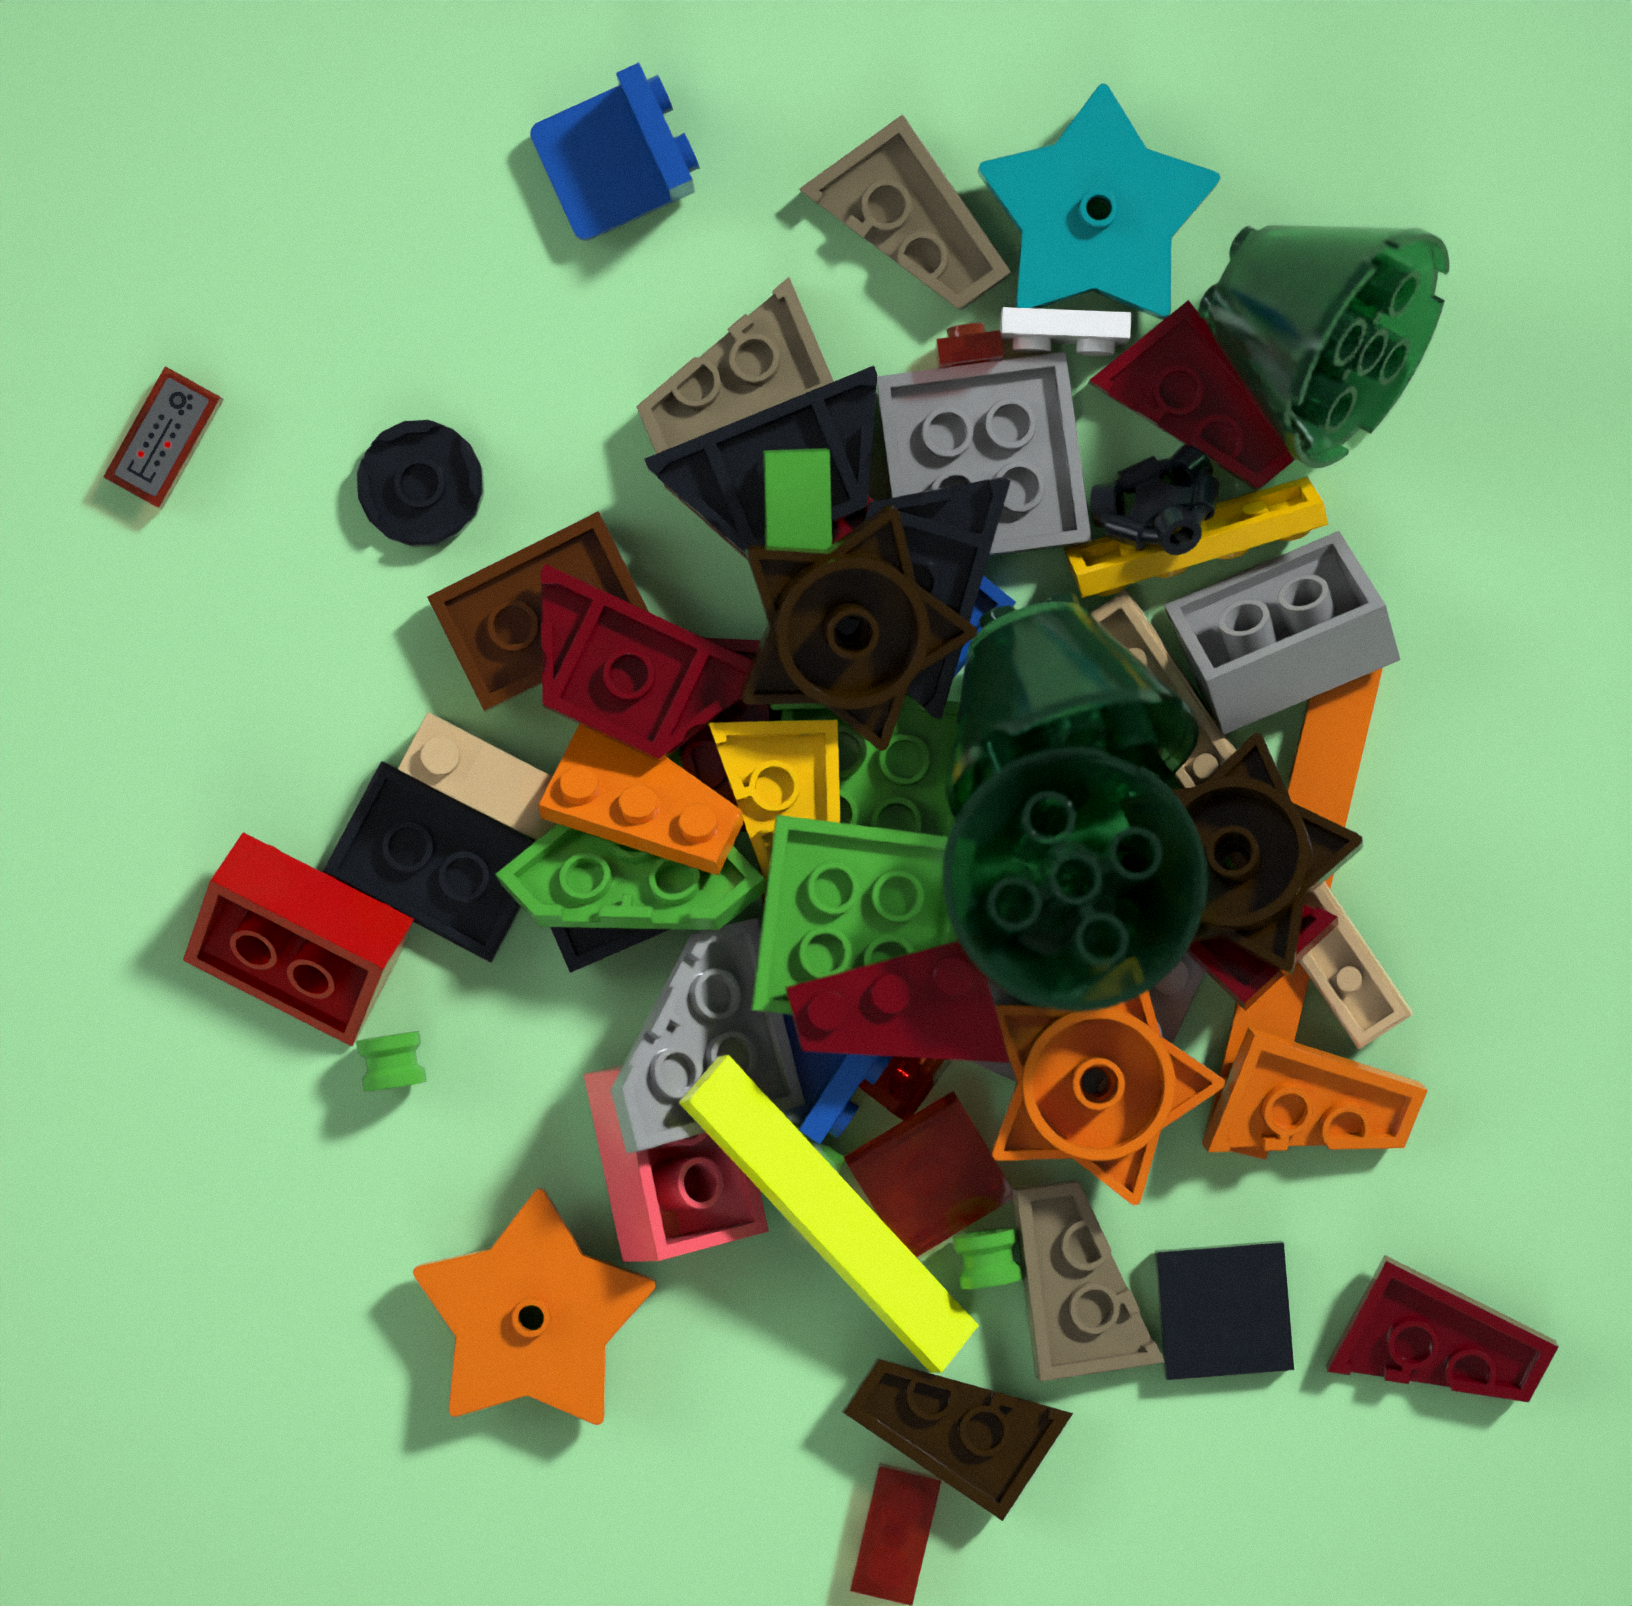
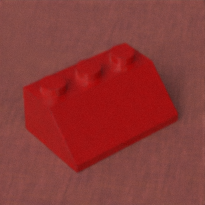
(296, 938)

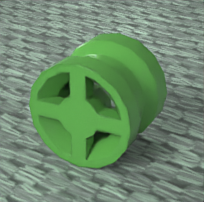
(391, 1061)
(988, 1258)

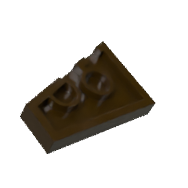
(958, 1431)

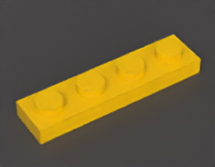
(1238, 524)

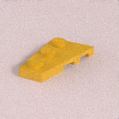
(780, 771)

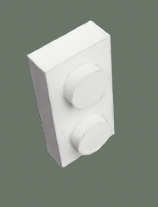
(1092, 331)

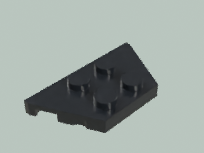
(724, 468)
(948, 546)

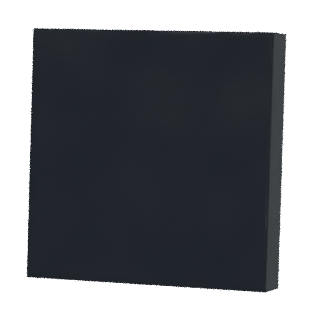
(1224, 1310)

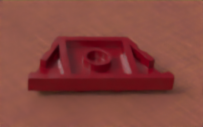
(630, 669)

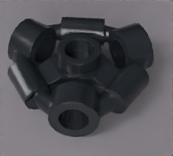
(1159, 505)

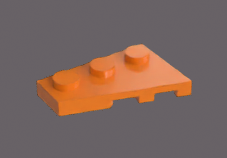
(640, 803)
(1308, 1097)

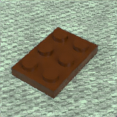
(497, 611)

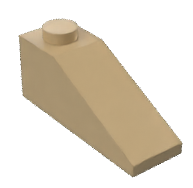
(478, 775)

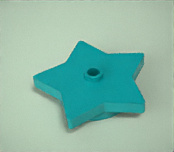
(1066, 249)

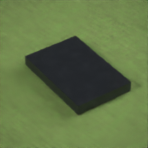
(430, 860)

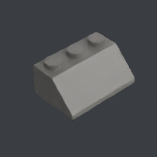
(1283, 632)

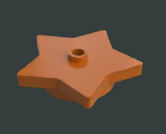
(1106, 1131)
(541, 1267)

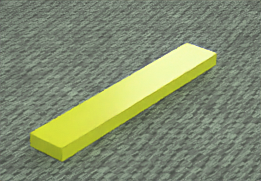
(828, 1213)

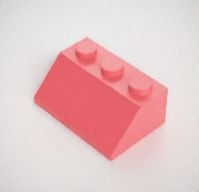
(671, 1194)

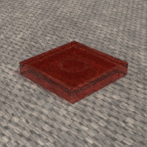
(930, 1175)

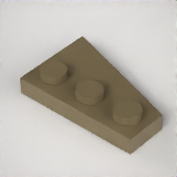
(912, 213)
(747, 371)
(1074, 1292)

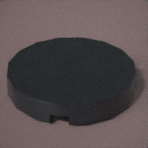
(420, 483)

